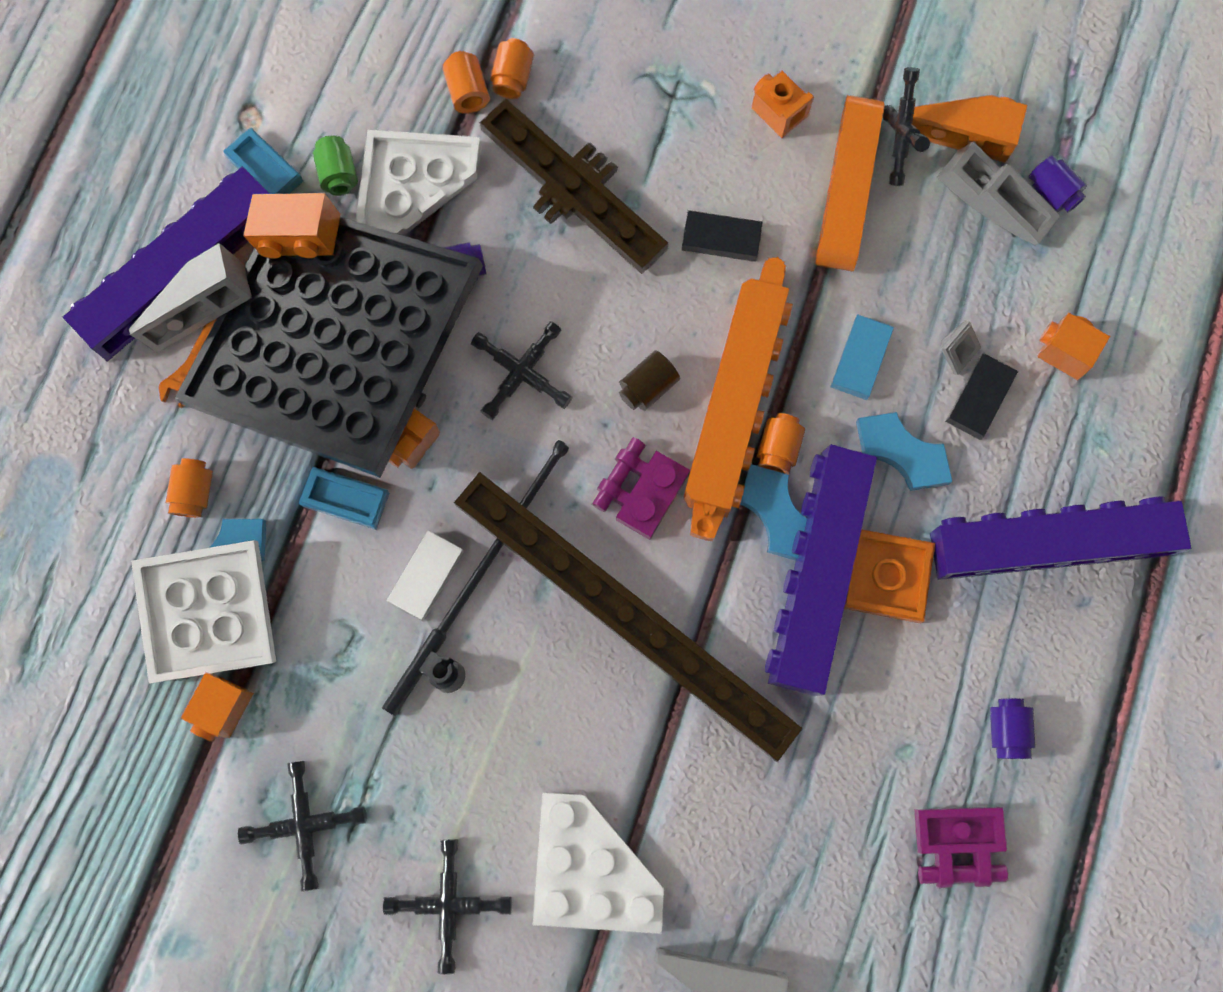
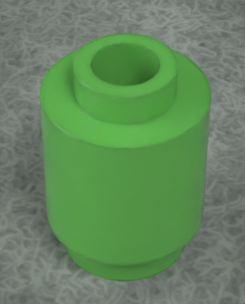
(334, 165)

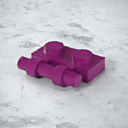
(652, 494)
(961, 831)

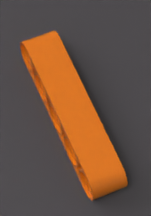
(850, 183)

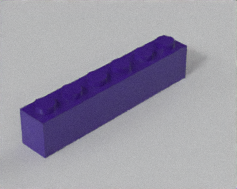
(124, 295)
(1059, 539)
(822, 572)

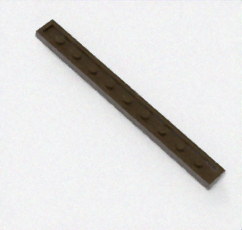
(629, 617)

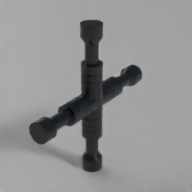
(902, 122)
(521, 370)
(302, 825)
(447, 906)

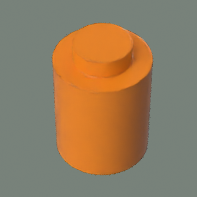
(465, 82)

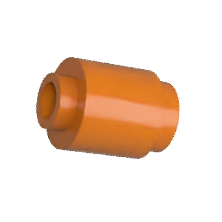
(511, 68)
(781, 443)
(188, 488)

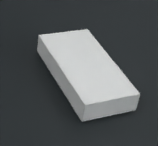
(425, 575)

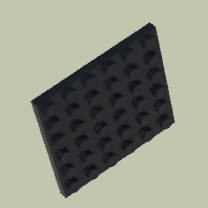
(334, 344)

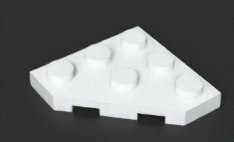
(412, 176)
(590, 873)

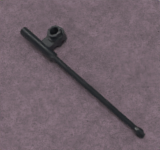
(444, 671)

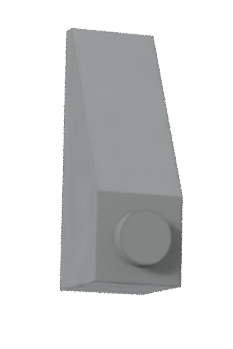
(193, 298)
(715, 975)

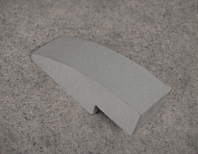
(998, 194)

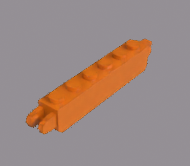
(735, 400)

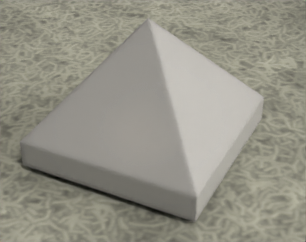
(960, 346)

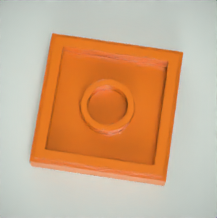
(891, 576)

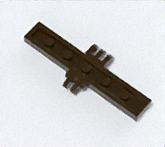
(574, 185)

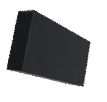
(722, 236)
(981, 396)

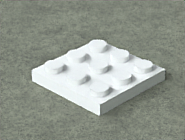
(203, 611)

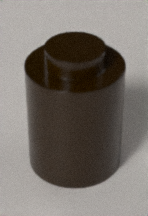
(648, 381)

